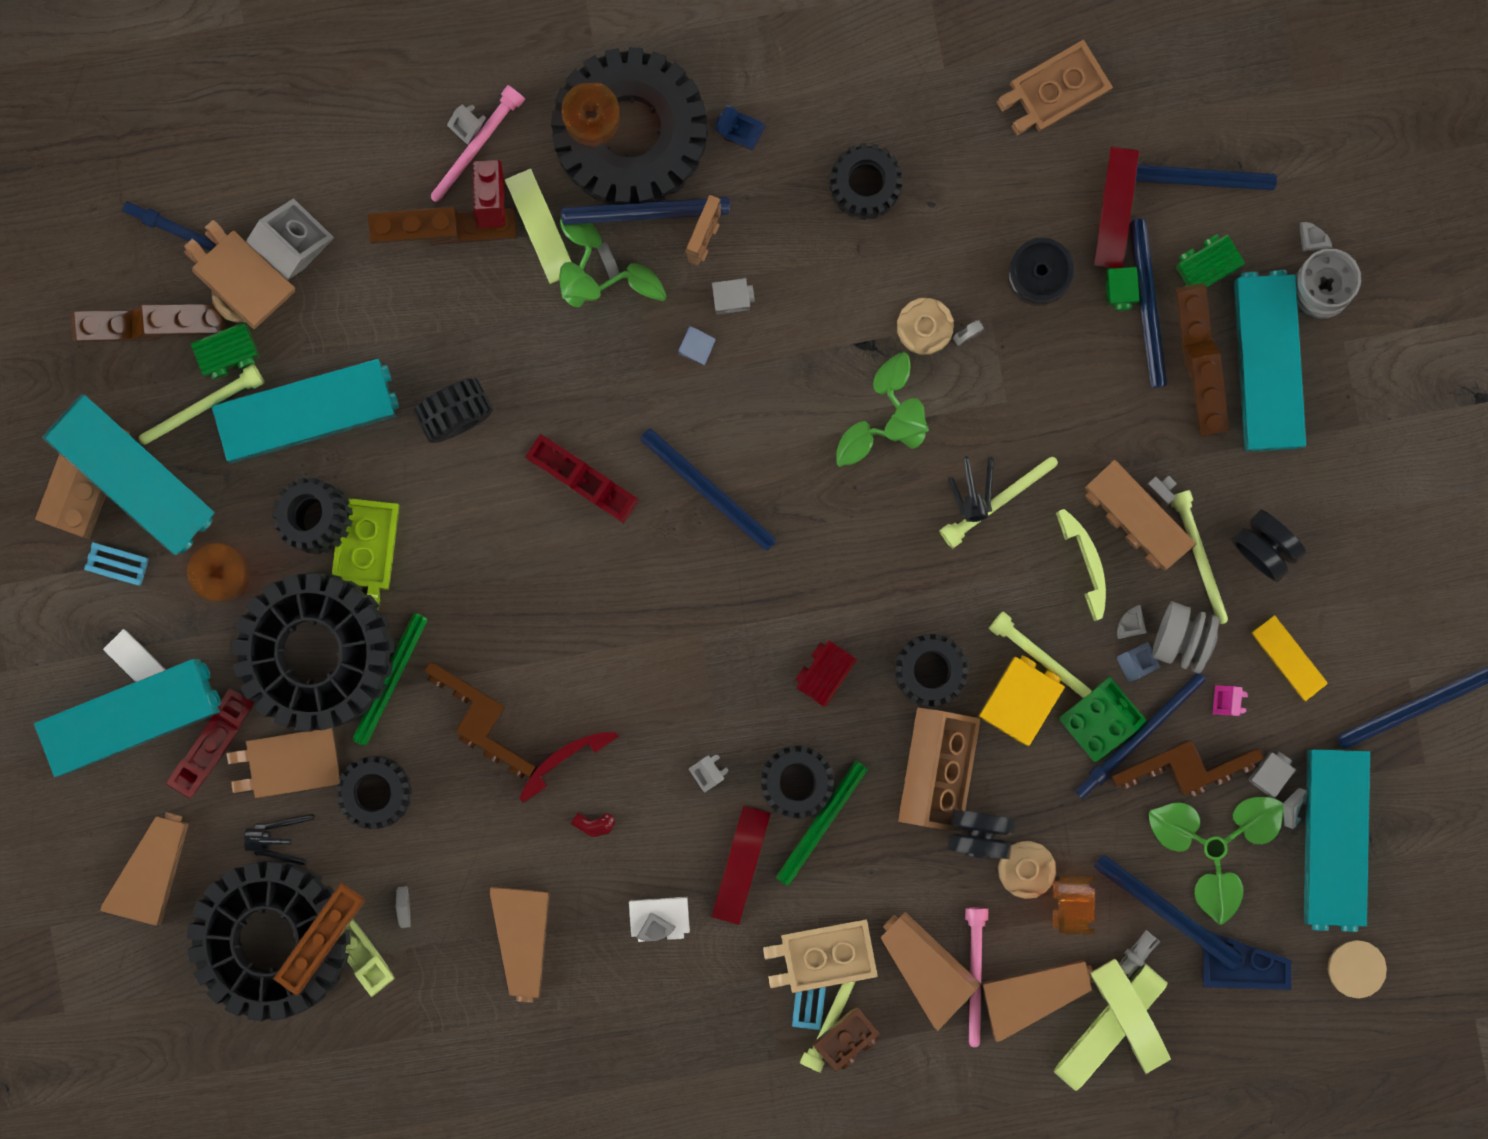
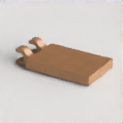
(1056, 88)
(704, 229)
(239, 275)
(288, 763)

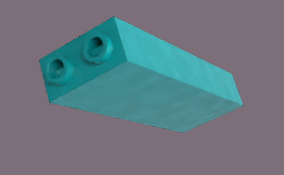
(1269, 362)
(305, 411)
(129, 475)
(128, 717)
(1337, 839)

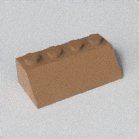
(71, 500)
(1138, 516)
(938, 768)

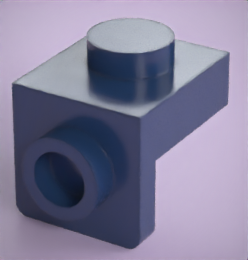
(739, 128)

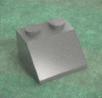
(289, 239)

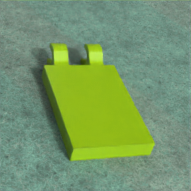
(369, 547)

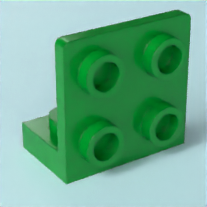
(1102, 719)

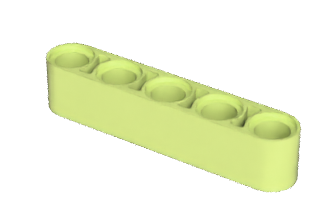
(1105, 1033)

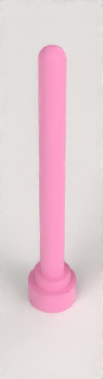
(509, 101)
(976, 919)

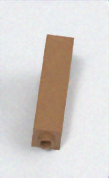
(148, 877)
(521, 934)
(929, 969)
(1029, 996)

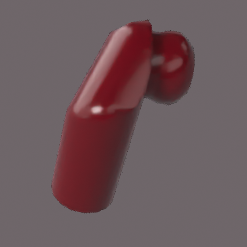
(594, 827)

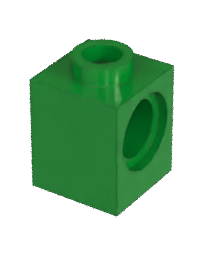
(1122, 288)

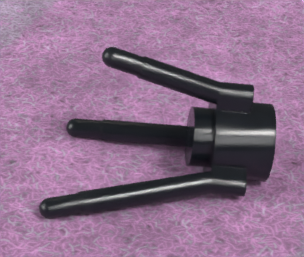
(974, 507)
(259, 839)

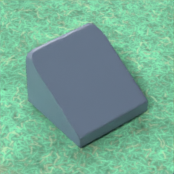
(696, 345)
(1138, 662)

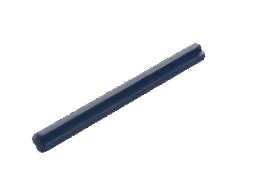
(1206, 177)
(638, 211)
(1148, 303)
(708, 489)
(1413, 708)
(1168, 911)

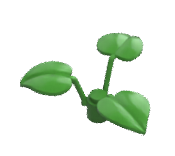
(578, 286)
(906, 424)
(1176, 826)

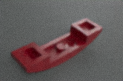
(210, 745)
(537, 783)
(741, 865)

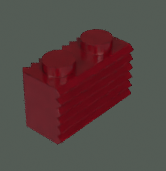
(488, 194)
(825, 673)

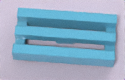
(92, 557)
(806, 1024)

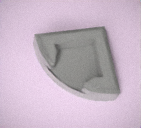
(1313, 237)
(608, 260)
(966, 334)
(1131, 623)
(1292, 807)
(403, 907)
(655, 928)

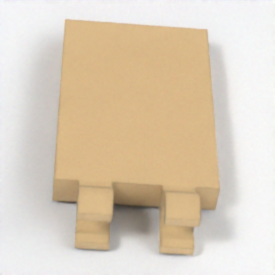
(824, 957)

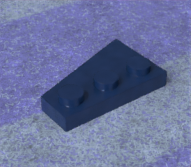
(1255, 971)

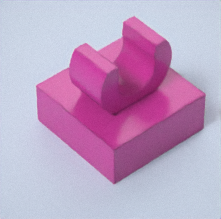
(1228, 700)

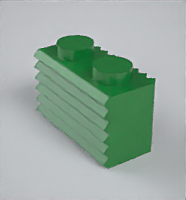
(1210, 263)
(225, 350)

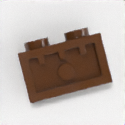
(846, 1039)

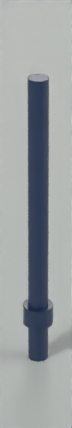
(152, 218)
(1100, 773)

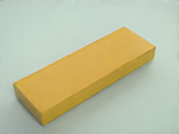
(1289, 658)

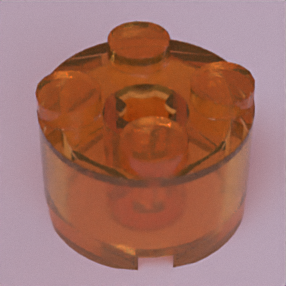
(591, 97)
(202, 573)
(1075, 904)

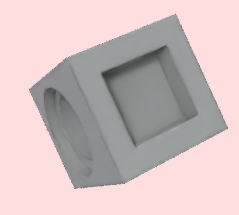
(732, 296)
(1272, 773)

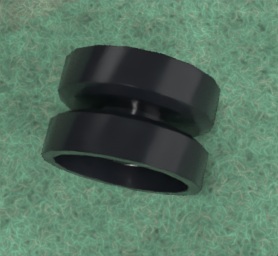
(1031, 286)
(1269, 545)
(981, 835)

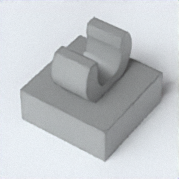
(465, 123)
(1161, 490)
(707, 773)

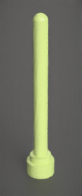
(249, 378)
(1182, 504)
(954, 533)
(1003, 626)
(813, 1058)

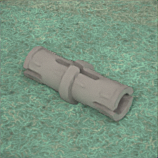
(1138, 953)

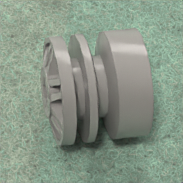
(1335, 270)
(1185, 637)

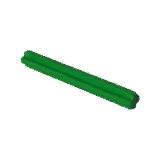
(400, 658)
(821, 823)

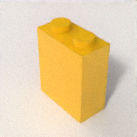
(1022, 700)

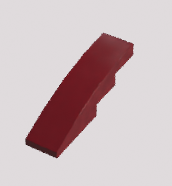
(1116, 207)
(582, 478)

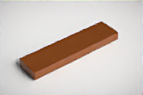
(319, 939)

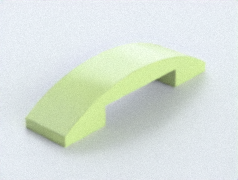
(538, 223)
(1070, 529)
(366, 961)
(1131, 1015)

